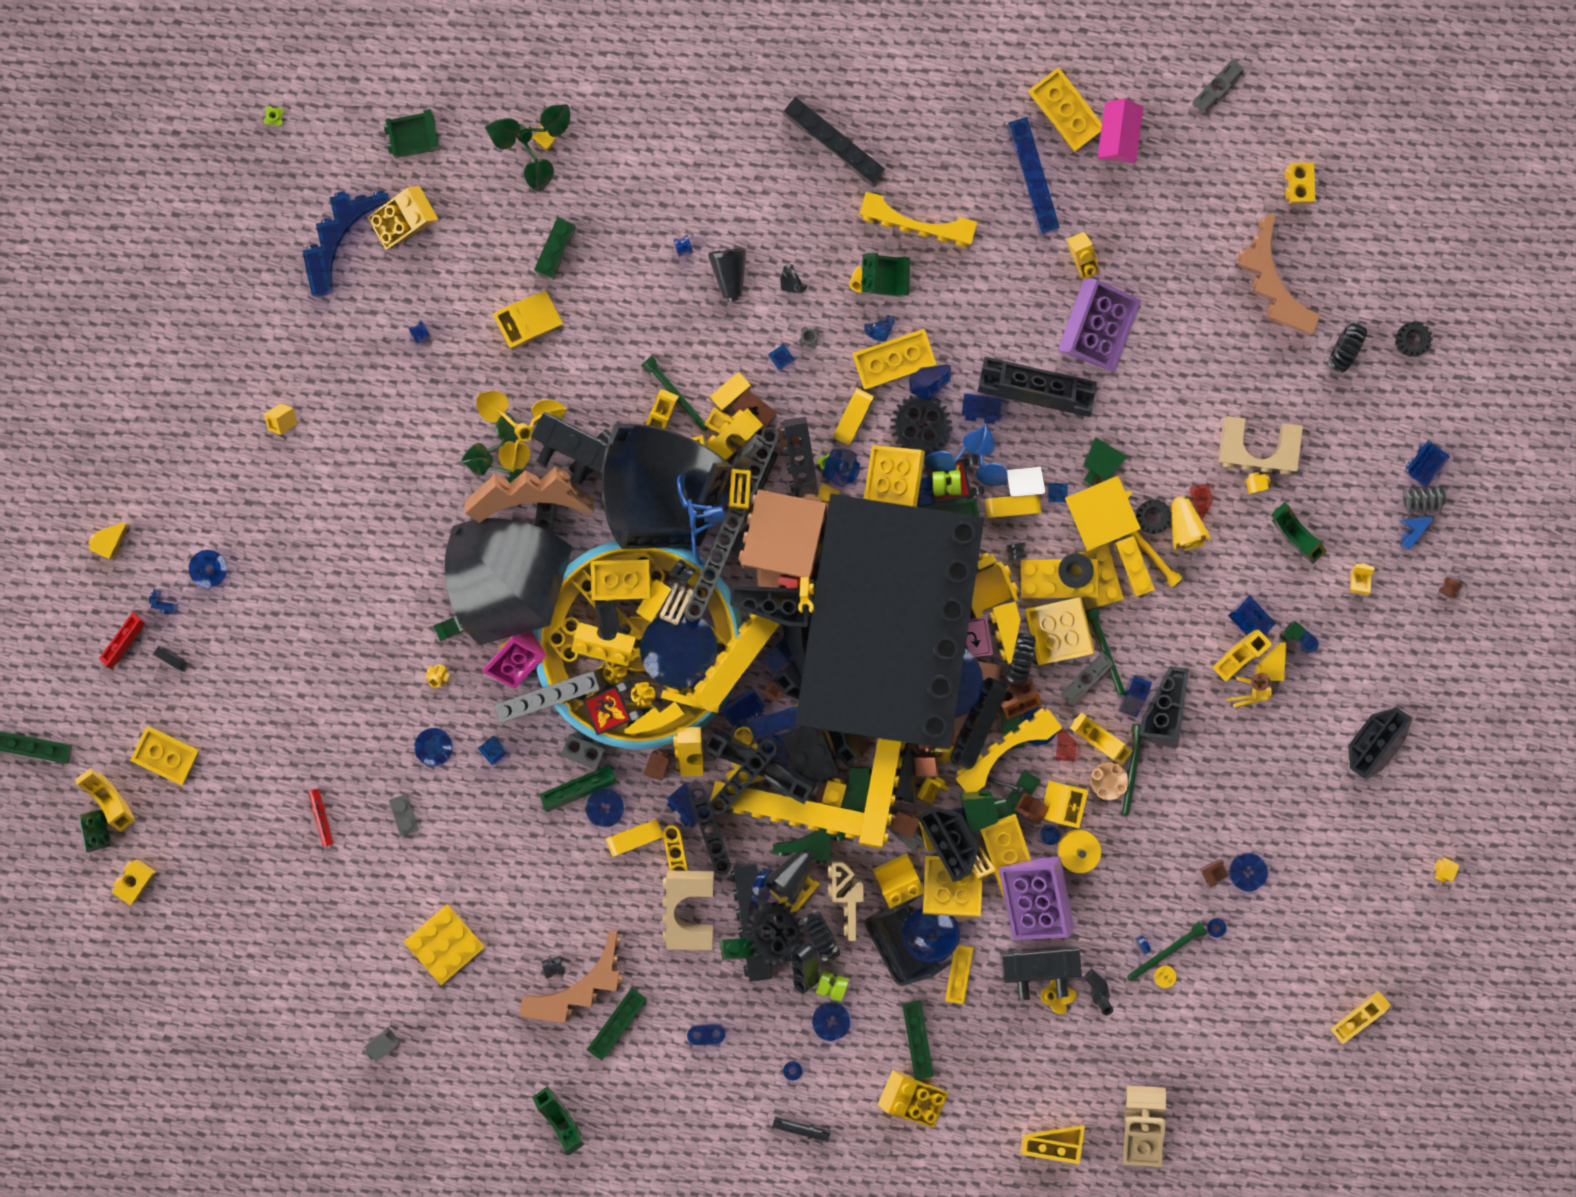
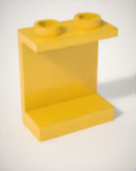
(992, 588)
(898, 880)

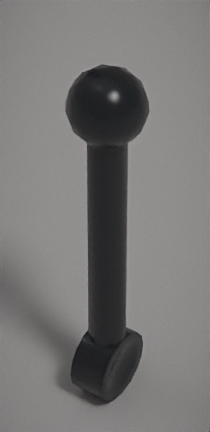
(1021, 790)

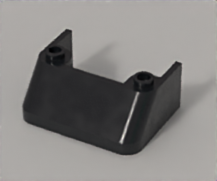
(886, 932)

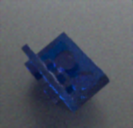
(981, 408)
(1426, 463)
(680, 802)

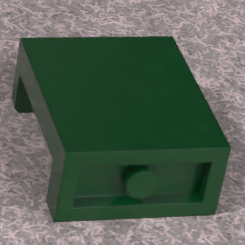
(412, 134)
(885, 275)

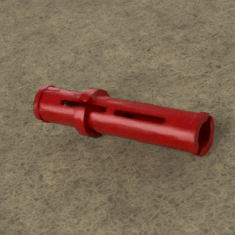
(315, 795)

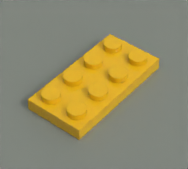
(1066, 109)
(893, 359)
(1042, 580)
(1005, 845)

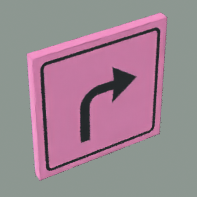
(979, 637)

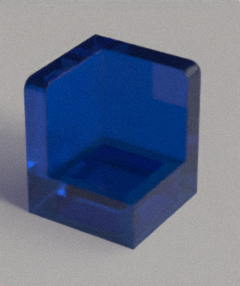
(493, 750)

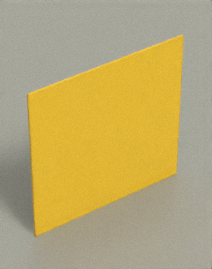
(1102, 513)

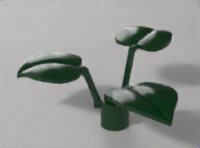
(505, 132)
(478, 457)

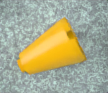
(1187, 526)

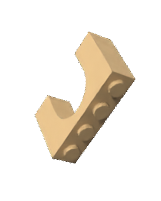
(1234, 453)
(678, 933)

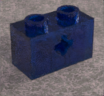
(1250, 616)

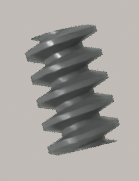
(1424, 498)

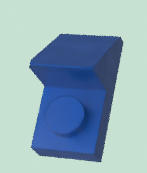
(1417, 527)

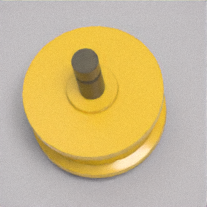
(1079, 851)

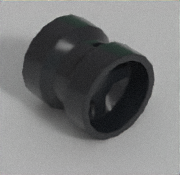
(682, 572)
(553, 967)

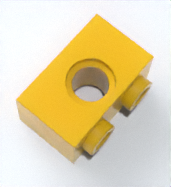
(142, 874)

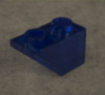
(1135, 696)

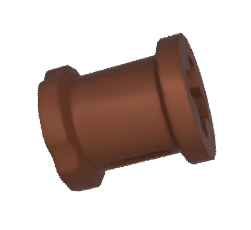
(1256, 685)

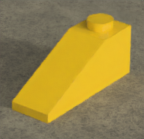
(1360, 1017)

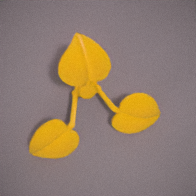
(491, 407)

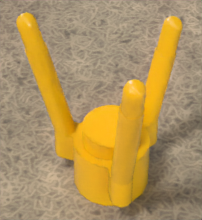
(1255, 697)

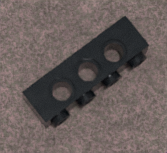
(799, 428)

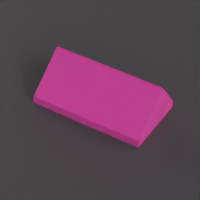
(1120, 131)
(515, 659)

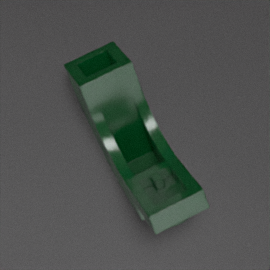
(1297, 534)
(560, 1119)

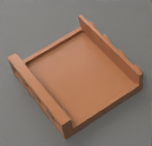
(783, 534)

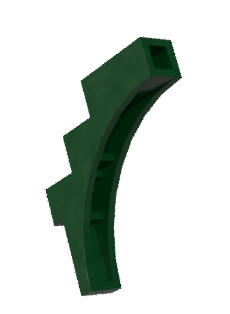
(819, 842)

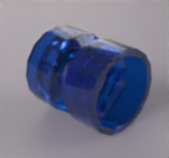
(926, 486)

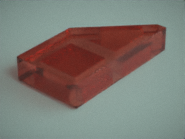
(1201, 498)
(1065, 746)

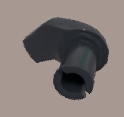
(1099, 991)

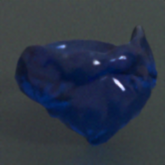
(880, 330)

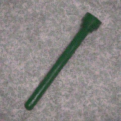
(651, 365)
(1093, 616)
(1132, 769)
(1197, 931)

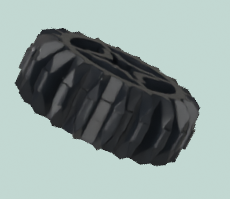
(1347, 346)
(1022, 659)
(821, 936)

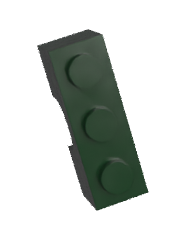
(554, 248)

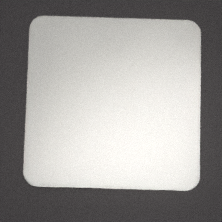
(1026, 481)

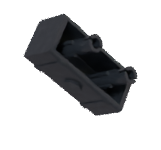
(570, 441)
(1041, 964)

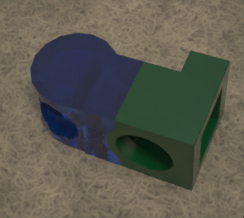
(1305, 639)

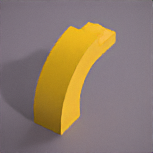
(1243, 651)
(1101, 739)
(114, 807)

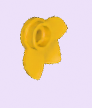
(1057, 1004)

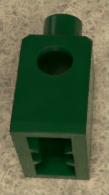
(1101, 461)
(981, 809)

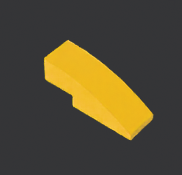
(662, 409)
(656, 719)

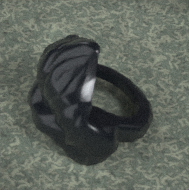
(790, 280)

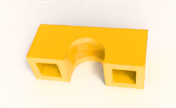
(744, 424)
(1134, 565)
(615, 651)
(689, 751)

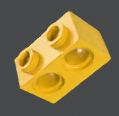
(1306, 184)

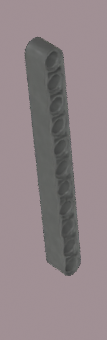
(727, 532)

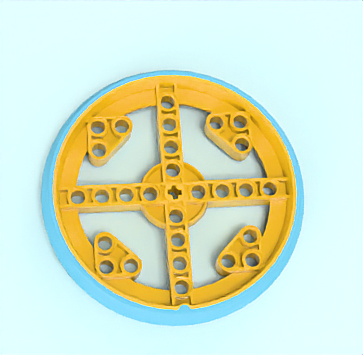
(552, 670)

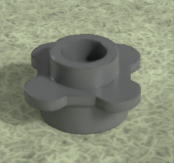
(813, 333)

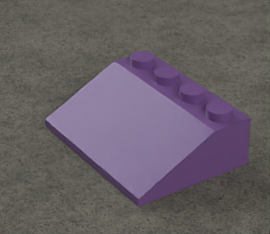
(1099, 324)
(1037, 899)

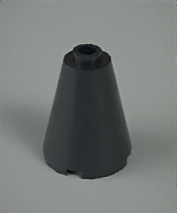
(729, 271)
(907, 778)
(791, 876)

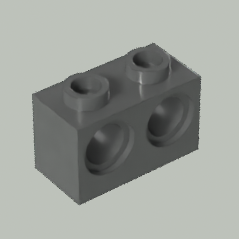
(582, 755)
(381, 1044)

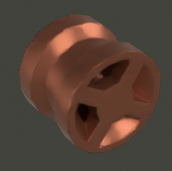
(1450, 588)
(772, 689)

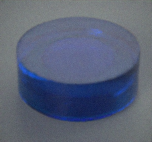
(1143, 944)

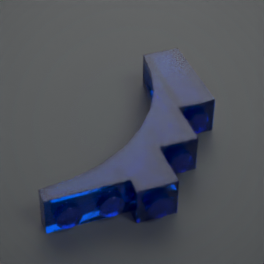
(331, 232)

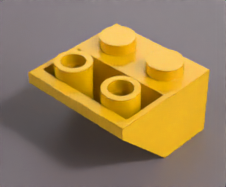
(1065, 803)

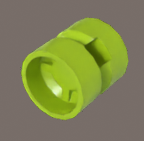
(939, 483)
(832, 986)

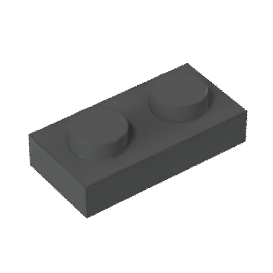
(404, 814)

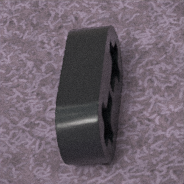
(171, 658)

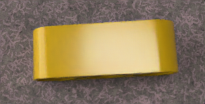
(852, 416)
(1013, 505)
(634, 837)
(675, 843)

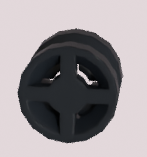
(1016, 551)

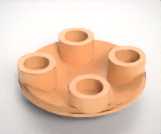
(1109, 781)

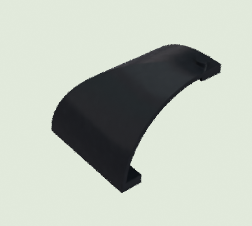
(642, 486)
(504, 576)

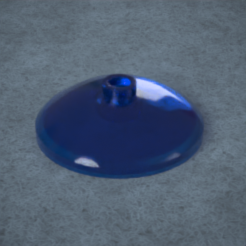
(919, 929)

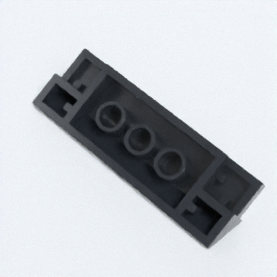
(1037, 386)

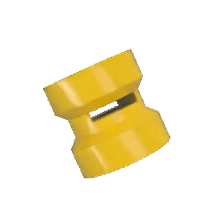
(744, 735)

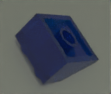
(743, 707)

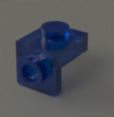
(165, 607)

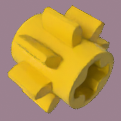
(614, 672)
(437, 676)
(643, 694)

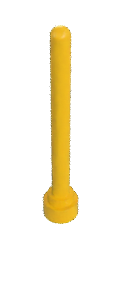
(1172, 577)

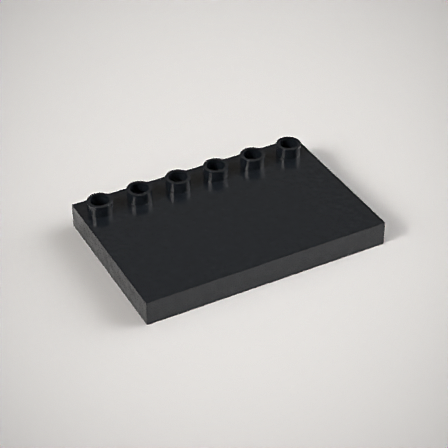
(889, 621)

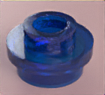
(1222, 930)
(788, 1075)

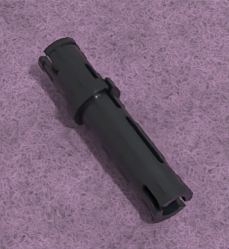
(801, 1129)

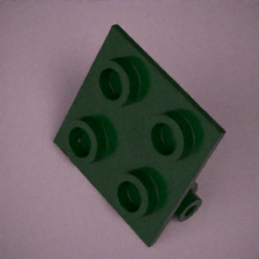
(94, 830)

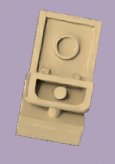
(841, 874)
(1144, 1126)

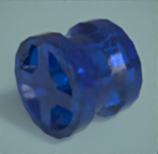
(683, 245)
(419, 332)
(1052, 837)

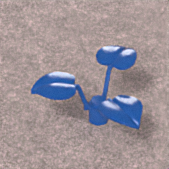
(975, 442)
(711, 515)

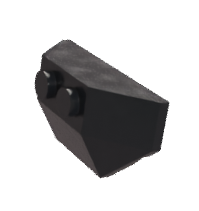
(1378, 741)
(951, 840)

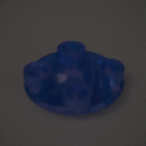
(433, 746)

